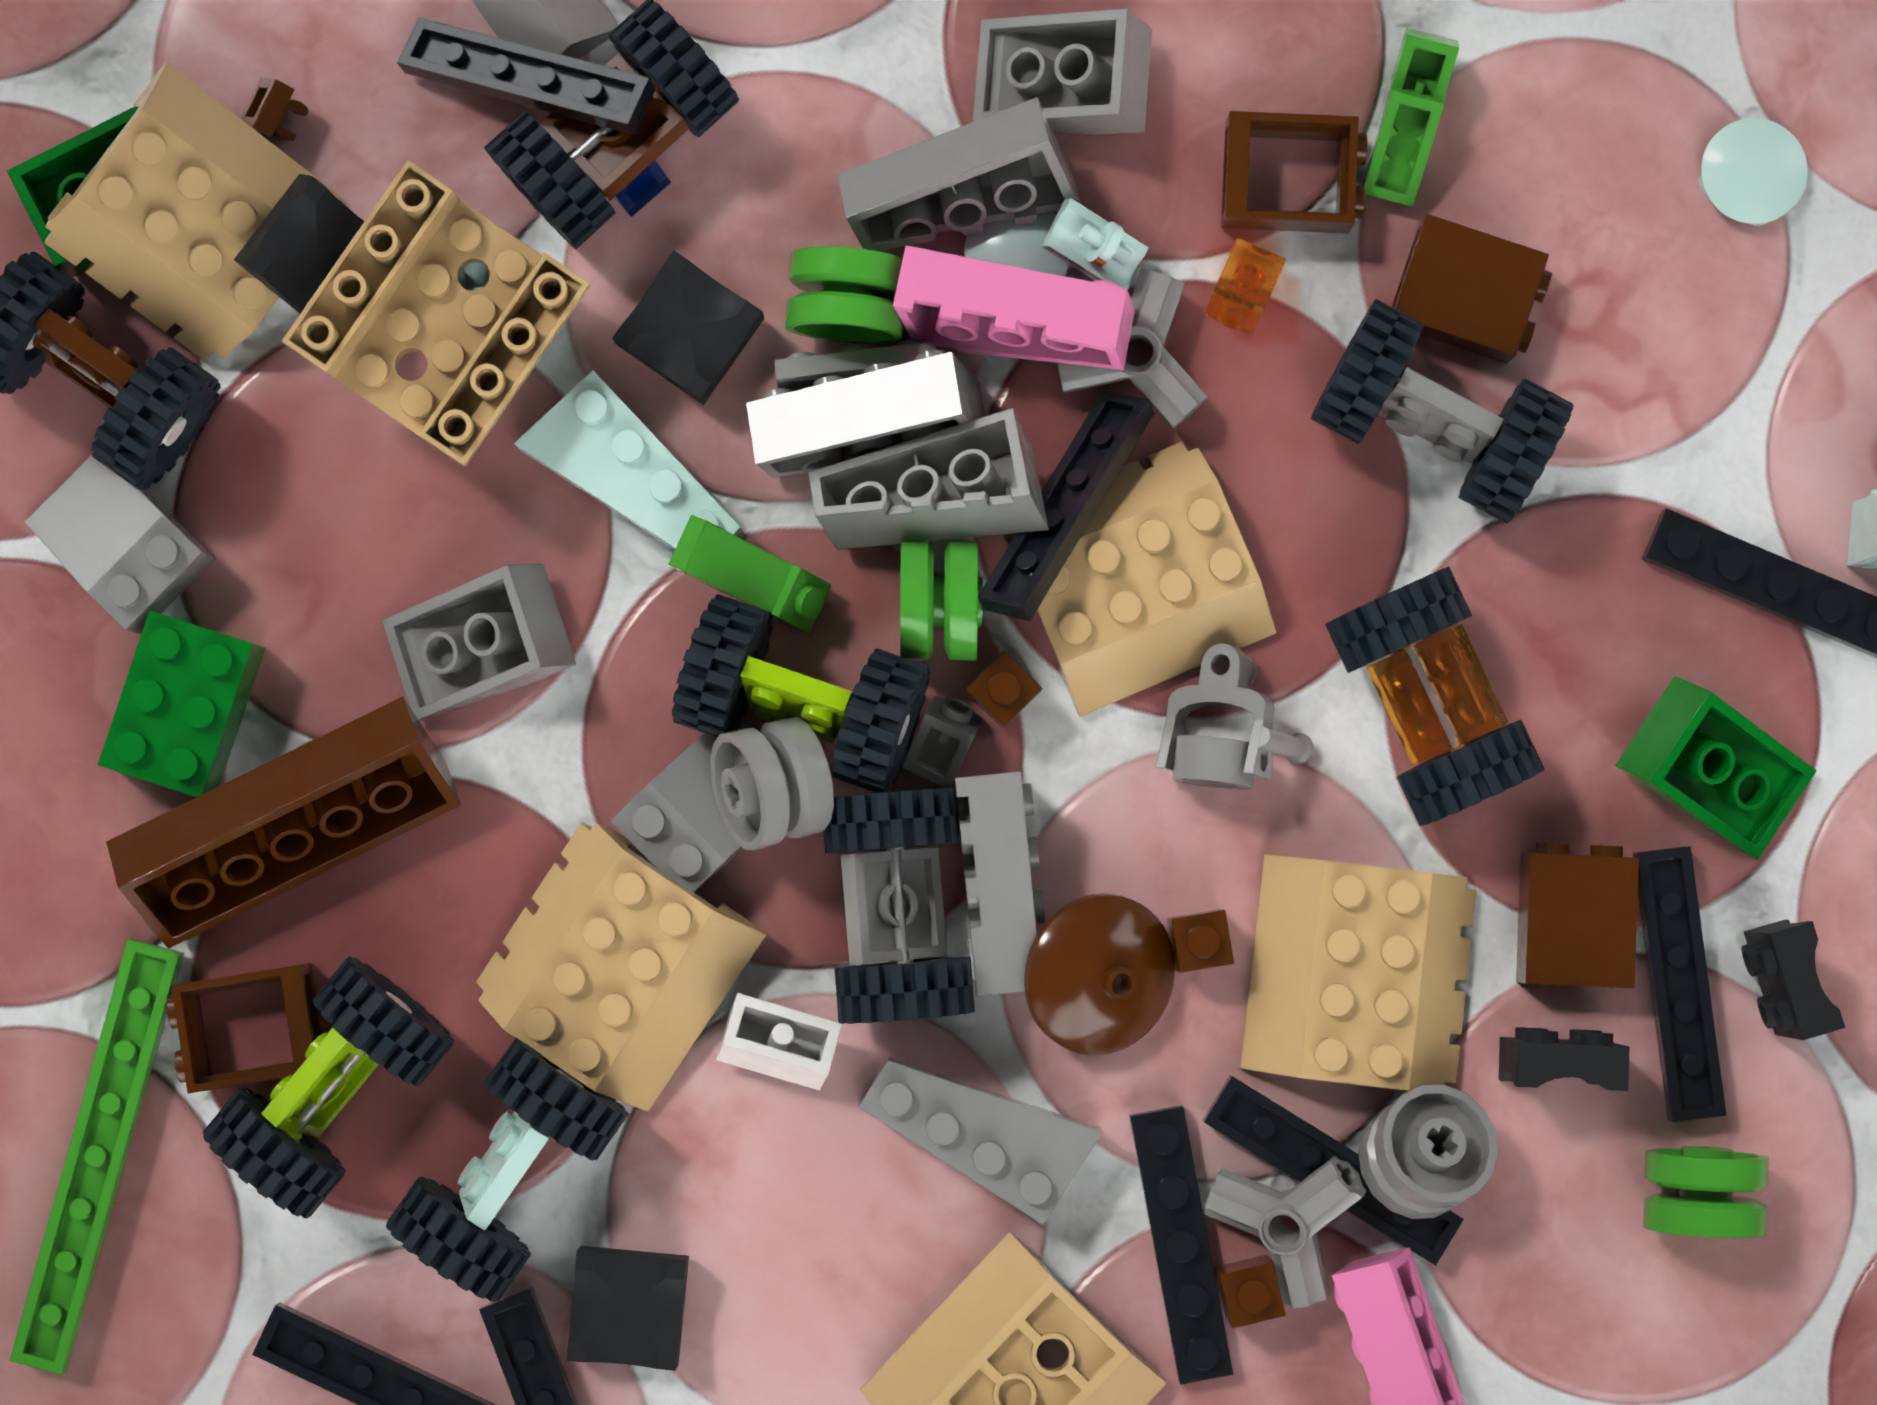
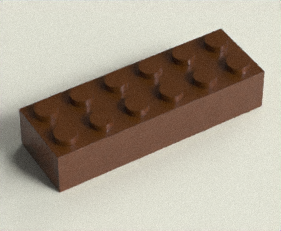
(283, 823)

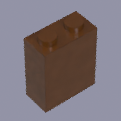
(1472, 288)
(1577, 917)

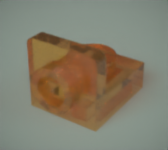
(1244, 286)

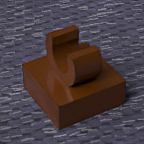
(267, 107)

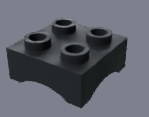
(299, 241)
(689, 328)
(1786, 970)
(1540, 1056)
(628, 1307)

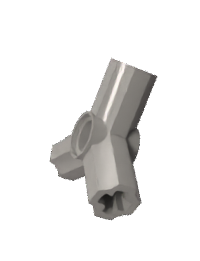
(1162, 378)
(1310, 1203)

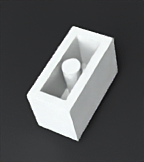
(779, 1041)

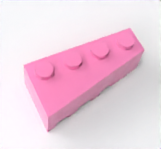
(1012, 311)

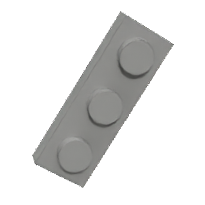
(804, 368)

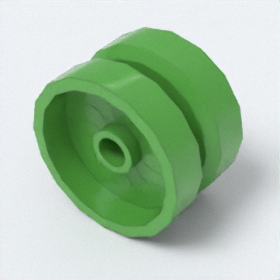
(844, 295)
(939, 601)
(1705, 1193)

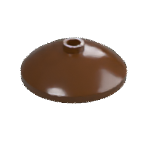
(1074, 971)

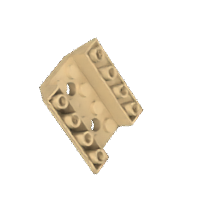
(404, 294)
(986, 1342)

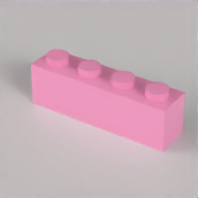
(1395, 1331)

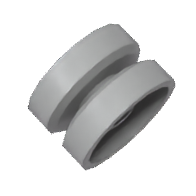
(772, 783)
(1428, 1151)

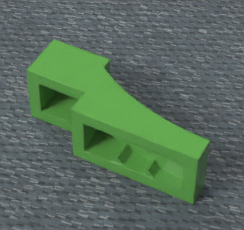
(1410, 116)
(749, 574)

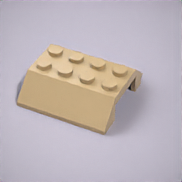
(175, 211)
(1152, 583)
(615, 968)
(1357, 973)

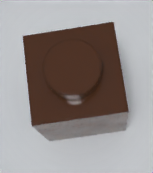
(1003, 689)
(1200, 940)
(1250, 1291)

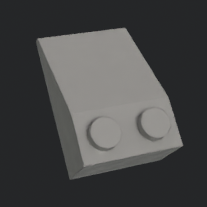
(1079, 64)
(119, 544)
(479, 640)
(679, 820)

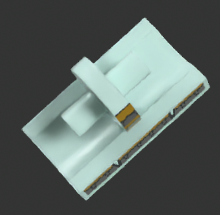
(1093, 244)

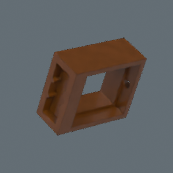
(1351, 152)
(186, 1016)

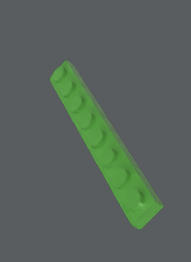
(96, 1157)

